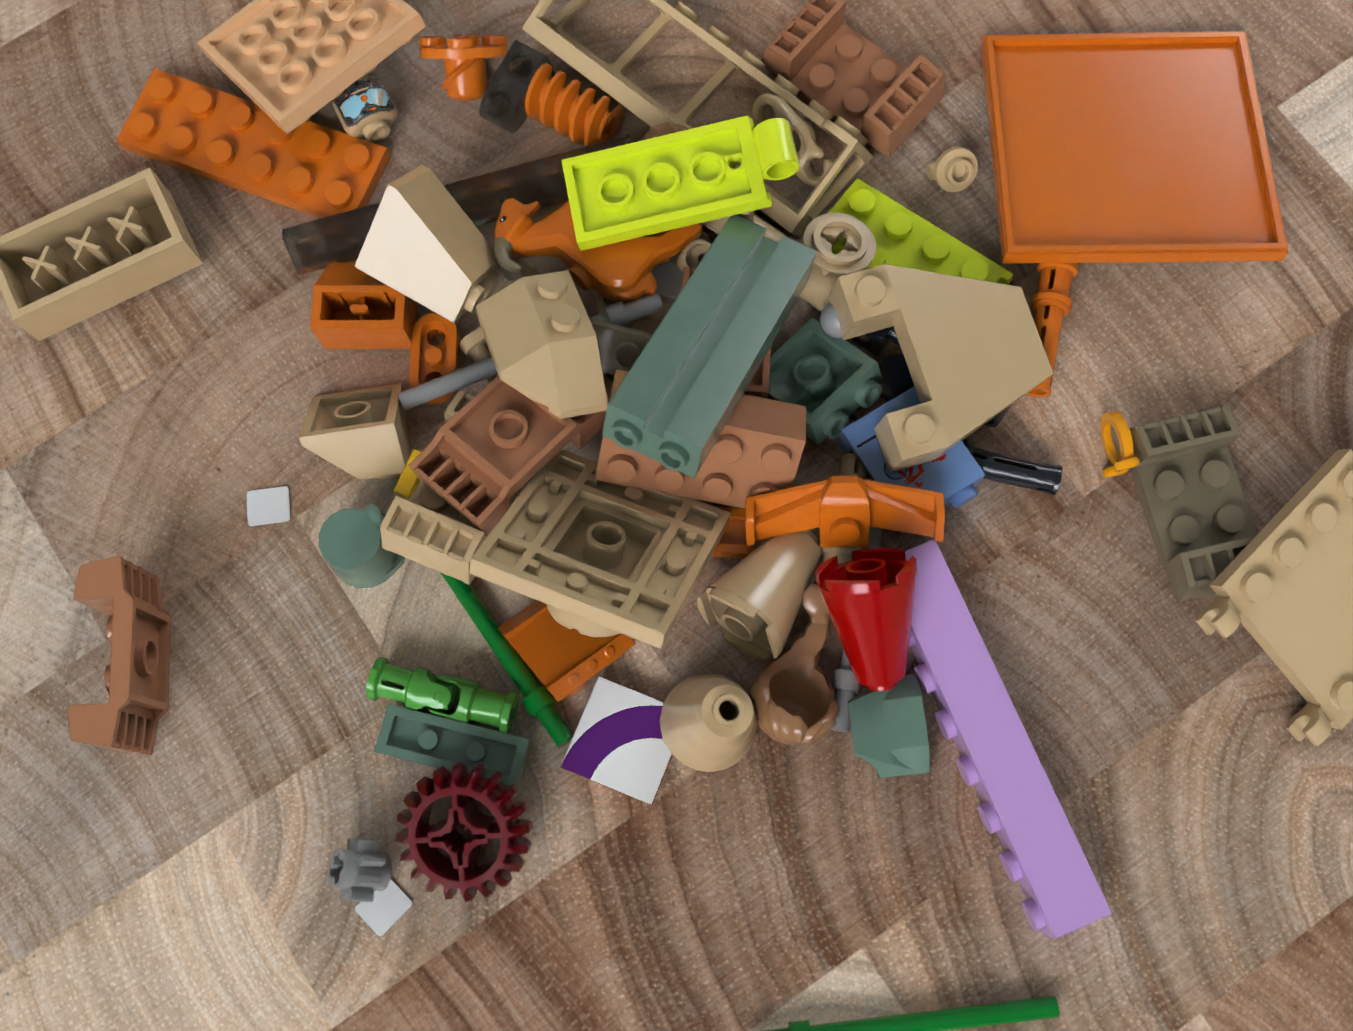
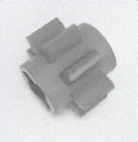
(360, 870)

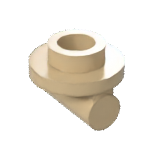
(953, 169)

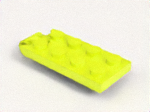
(677, 179)
(910, 240)

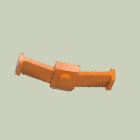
(845, 511)

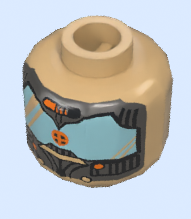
(366, 109)

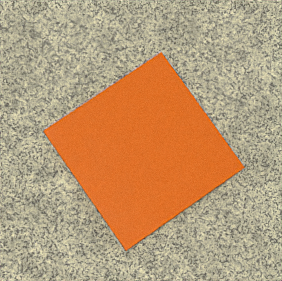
(1129, 149)

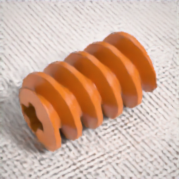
(568, 111)

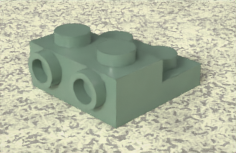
(825, 377)

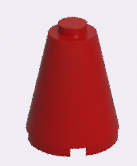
(872, 611)

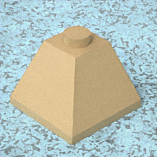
(360, 431)

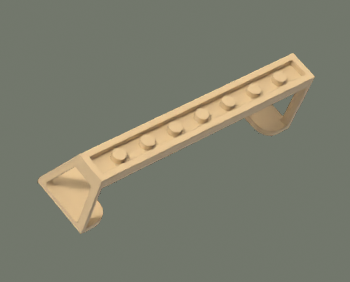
(612, 81)

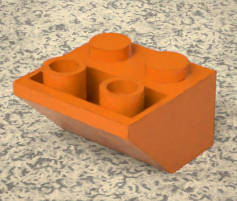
(360, 311)

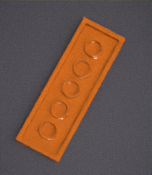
(246, 150)

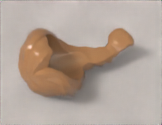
(792, 692)

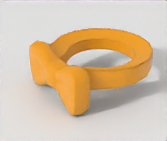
(1127, 458)

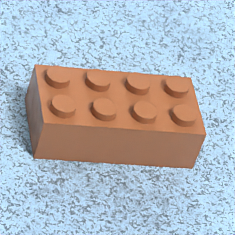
(751, 456)

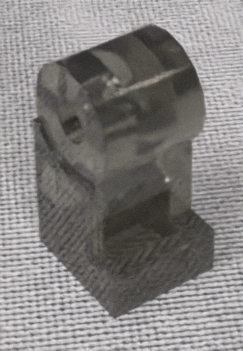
(506, 95)

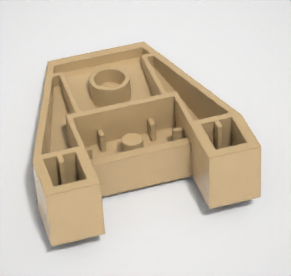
(964, 346)

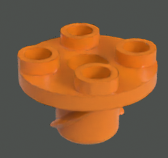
(464, 61)

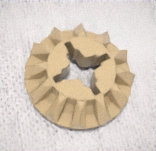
(827, 230)

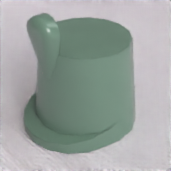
(354, 548)

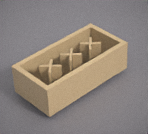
(94, 255)

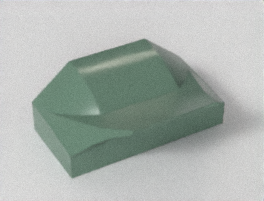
(891, 729)

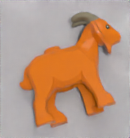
(613, 270)

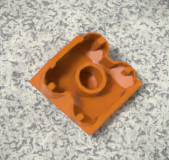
(560, 655)

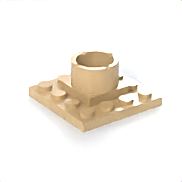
(601, 551)

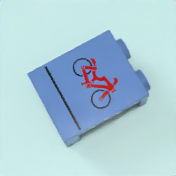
(952, 473)

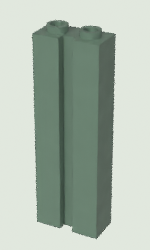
(708, 347)

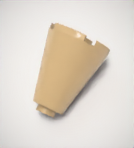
(763, 594)
(708, 722)

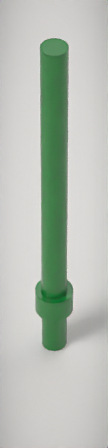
(536, 699)
(945, 1019)

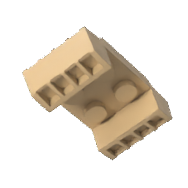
(430, 528)

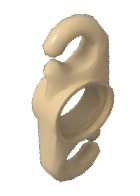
(805, 131)

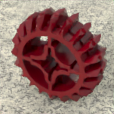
(463, 870)

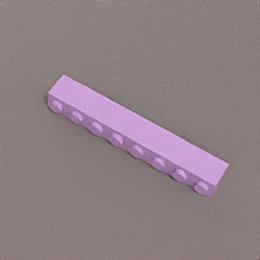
(998, 756)

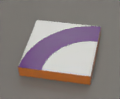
(620, 742)

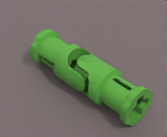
(440, 692)

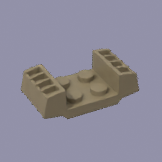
(1192, 496)

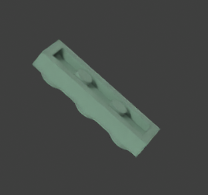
(445, 742)

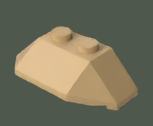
(545, 343)

